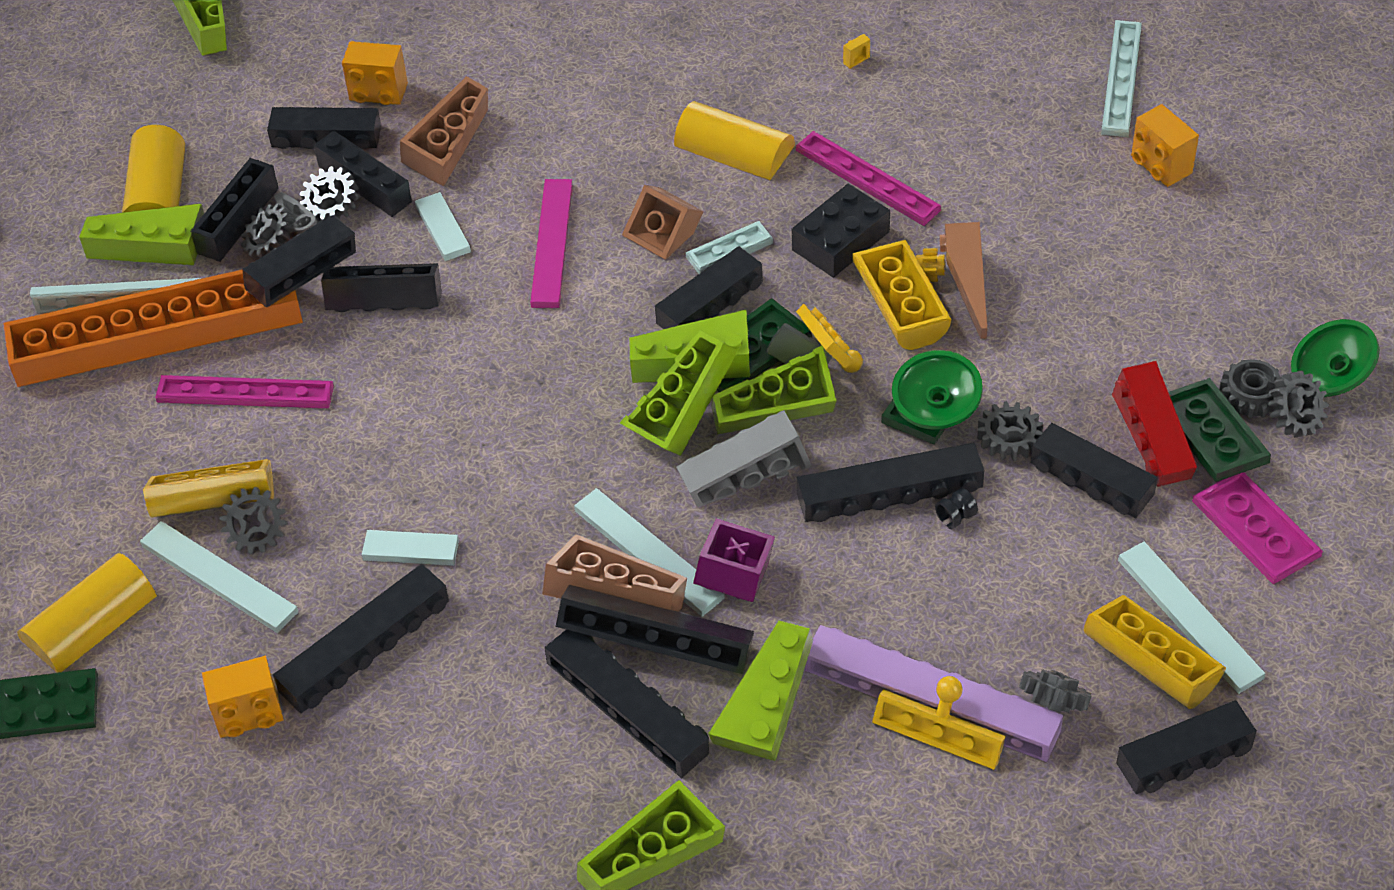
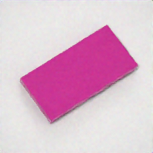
(1257, 527)

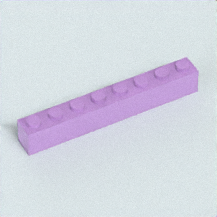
(873, 668)

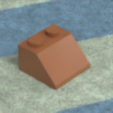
(661, 221)

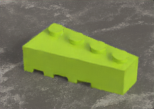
(205, 23)
(143, 235)
(656, 351)
(682, 394)
(652, 842)

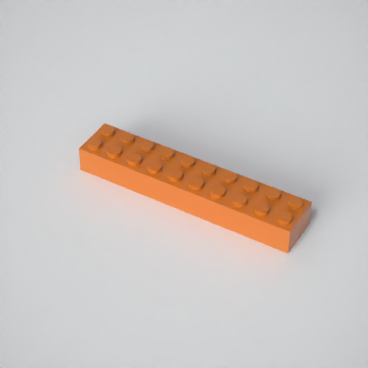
(140, 327)

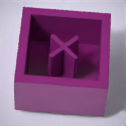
(734, 560)

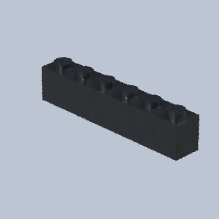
(889, 482)
(654, 629)
(361, 639)
(628, 701)

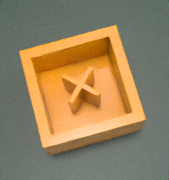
(375, 73)
(1164, 145)
(242, 697)

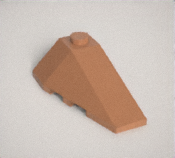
(965, 262)

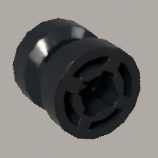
(957, 507)

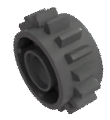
(1248, 387)

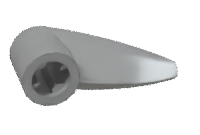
(303, 217)

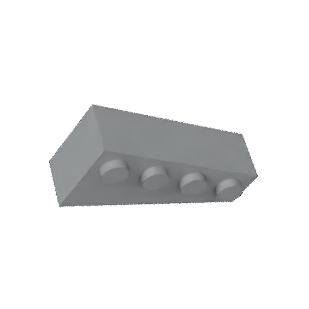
(744, 460)

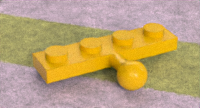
(830, 339)
(937, 726)

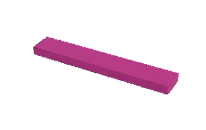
(868, 178)
(551, 243)
(244, 391)

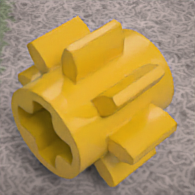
(932, 263)

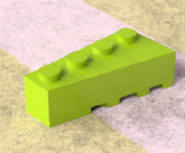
(798, 388)
(765, 696)

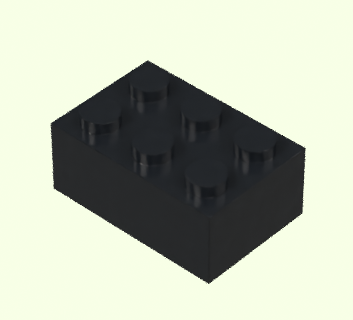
(839, 228)

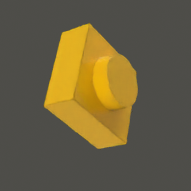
(856, 51)

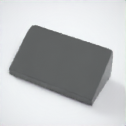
(791, 343)

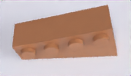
(445, 132)
(613, 573)

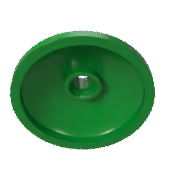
(1337, 355)
(934, 377)

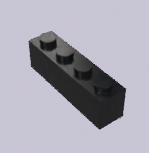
(308, 125)
(375, 180)
(233, 208)
(299, 260)
(382, 287)
(711, 290)
(1093, 470)
(1186, 748)

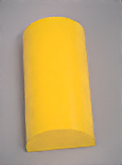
(732, 140)
(154, 169)
(903, 294)
(205, 487)
(87, 613)
(1154, 650)

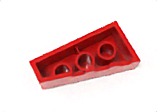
(1154, 423)

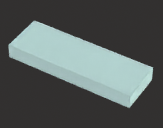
(442, 226)
(748, 238)
(410, 547)

